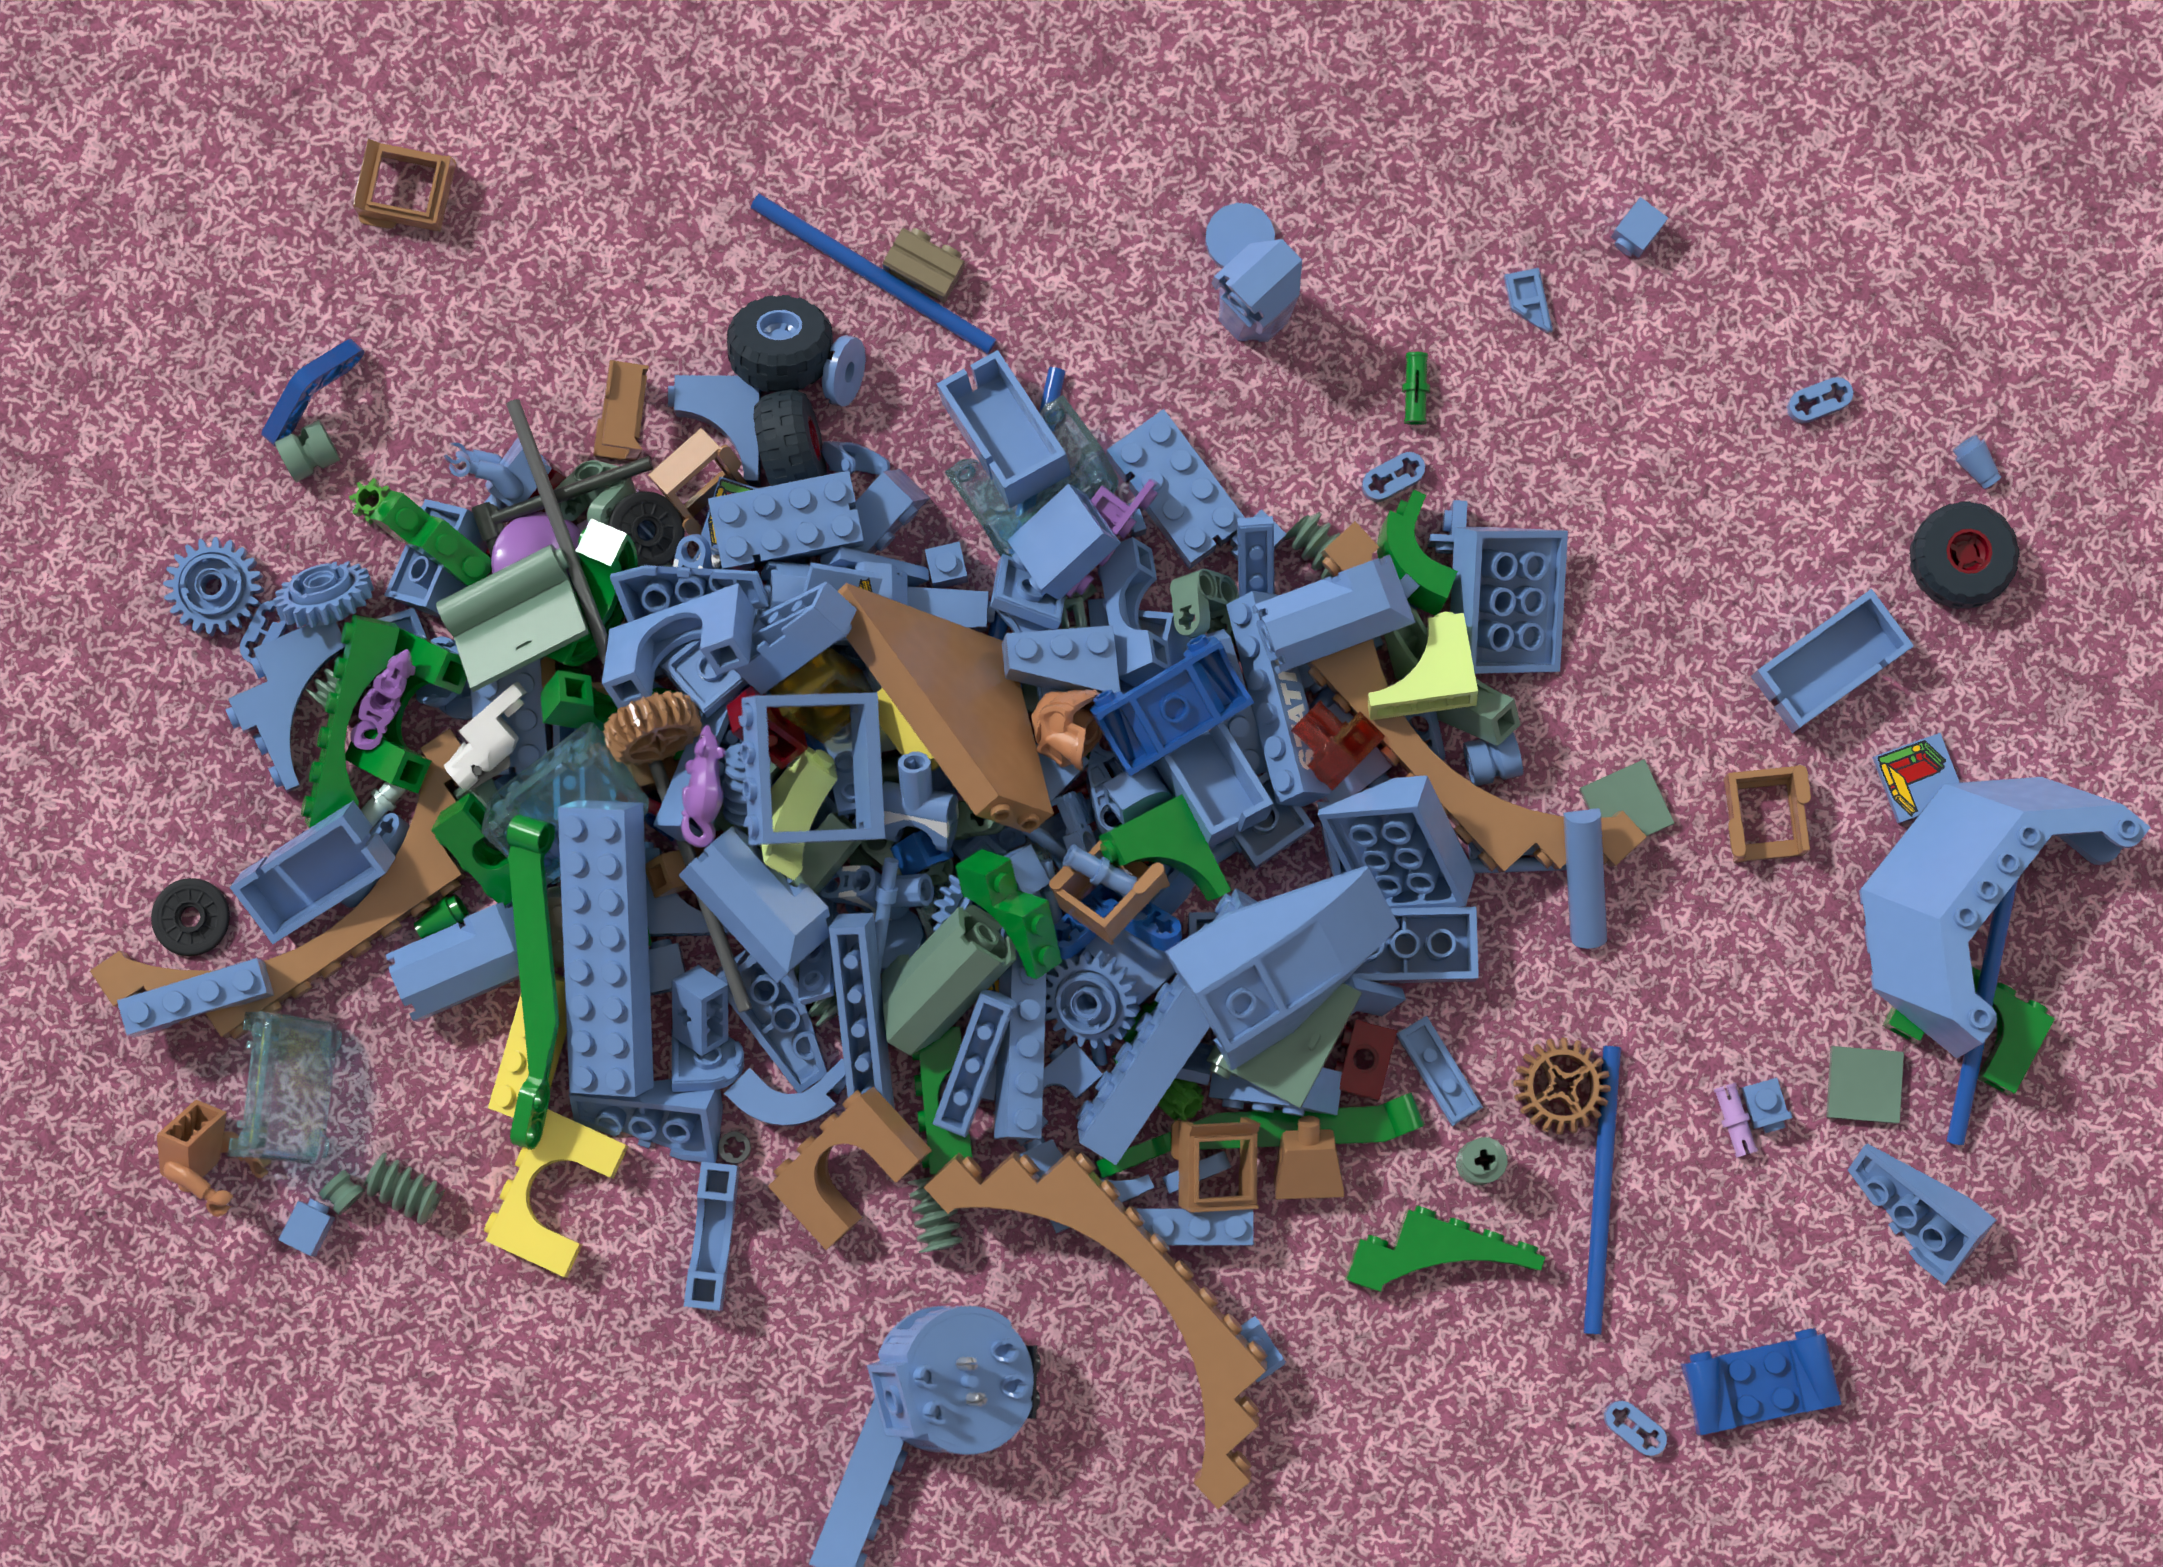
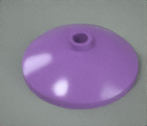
(525, 537)

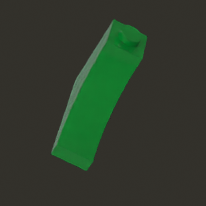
(1171, 838)

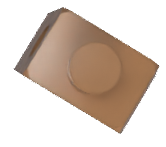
(1308, 1163)

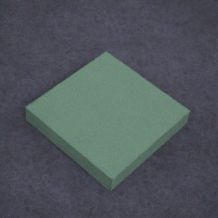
(1634, 793)
(1865, 1084)

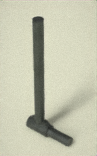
(491, 520)

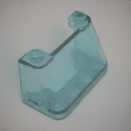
(1087, 464)
(568, 772)
(287, 1089)

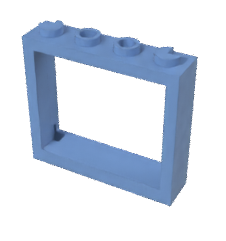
(866, 768)

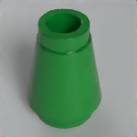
(441, 916)

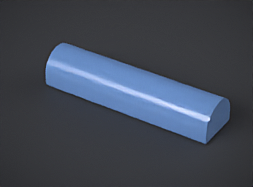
(1585, 878)
(974, 1062)

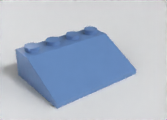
(1511, 596)
(1403, 841)

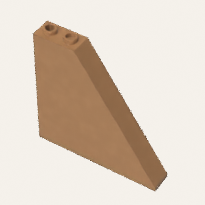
(957, 703)

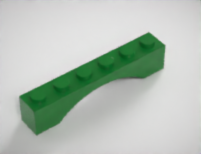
(366, 654)

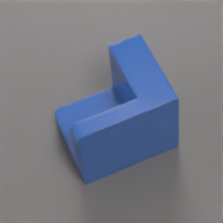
(918, 853)

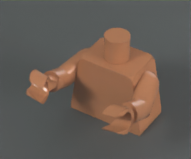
(193, 1147)

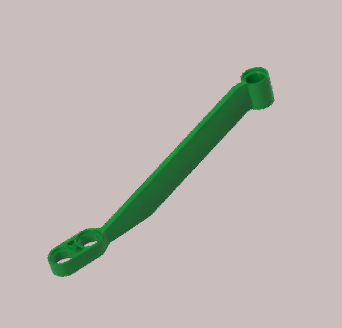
(529, 843)
(1350, 1126)

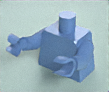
(507, 477)

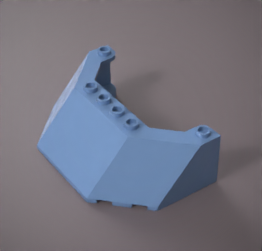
(1951, 877)

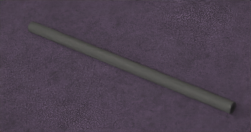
(559, 526)
(713, 923)

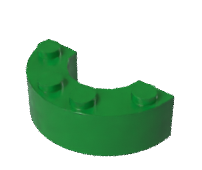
(601, 554)

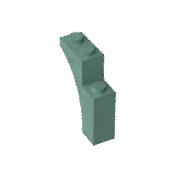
(1495, 712)

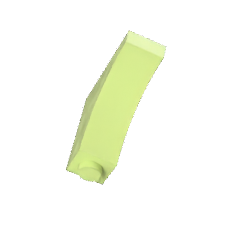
(1440, 679)
(795, 804)

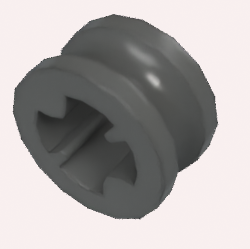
(729, 1157)

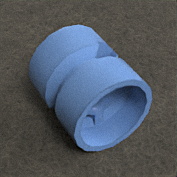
(1488, 760)

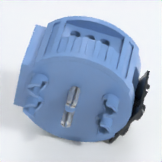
(955, 1380)

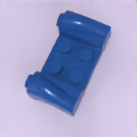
(1171, 705)
(1761, 1382)

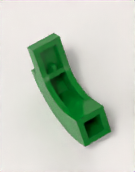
(1399, 541)

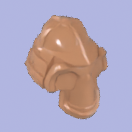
(1066, 726)

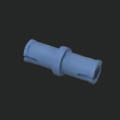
(1099, 870)

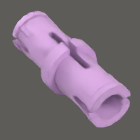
(1735, 1120)

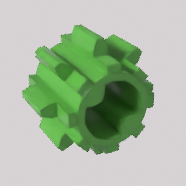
(361, 496)
(1182, 1099)

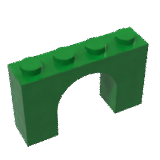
(391, 757)
(2018, 1038)

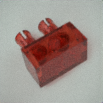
(1335, 744)

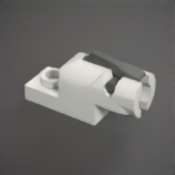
(489, 742)

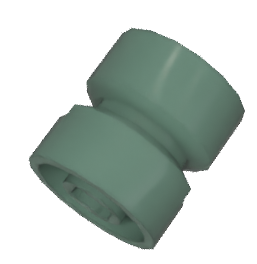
(307, 451)

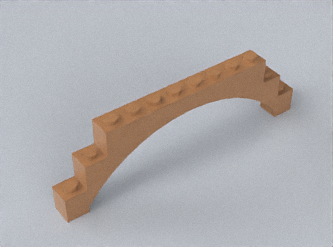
(1492, 824)
(414, 879)
(1080, 1200)

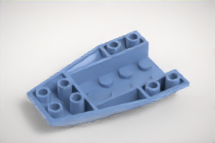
(1280, 959)

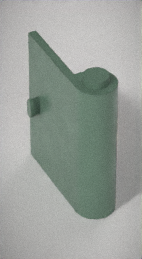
(513, 616)
(1295, 1061)

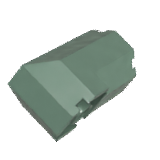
(943, 978)

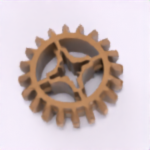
(652, 728)
(1571, 1099)

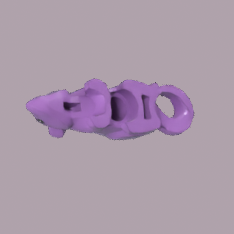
(383, 700)
(704, 793)

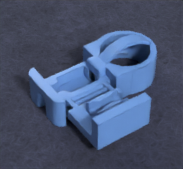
(1076, 817)

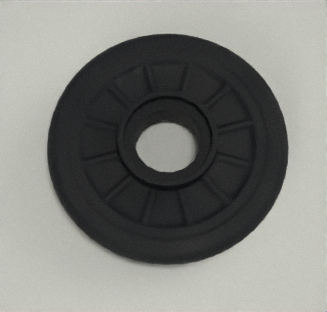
(661, 514)
(212, 923)

